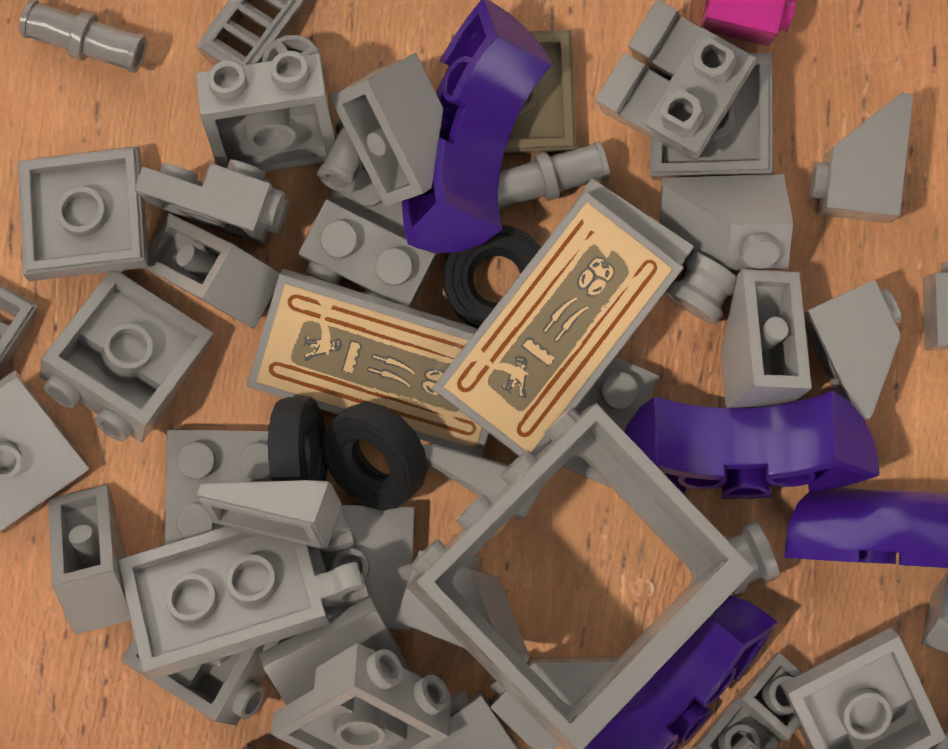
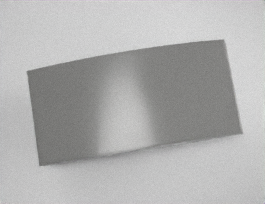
(756, 711)

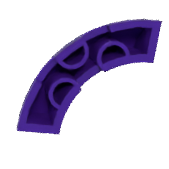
(486, 83)
(755, 448)
(870, 527)
(678, 694)

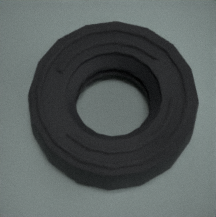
(461, 266)
(393, 438)
(296, 441)

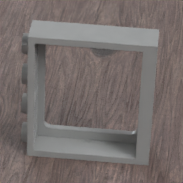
(710, 558)

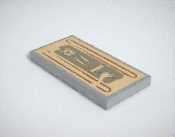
(557, 326)
(362, 350)

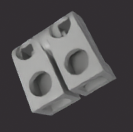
(702, 84)

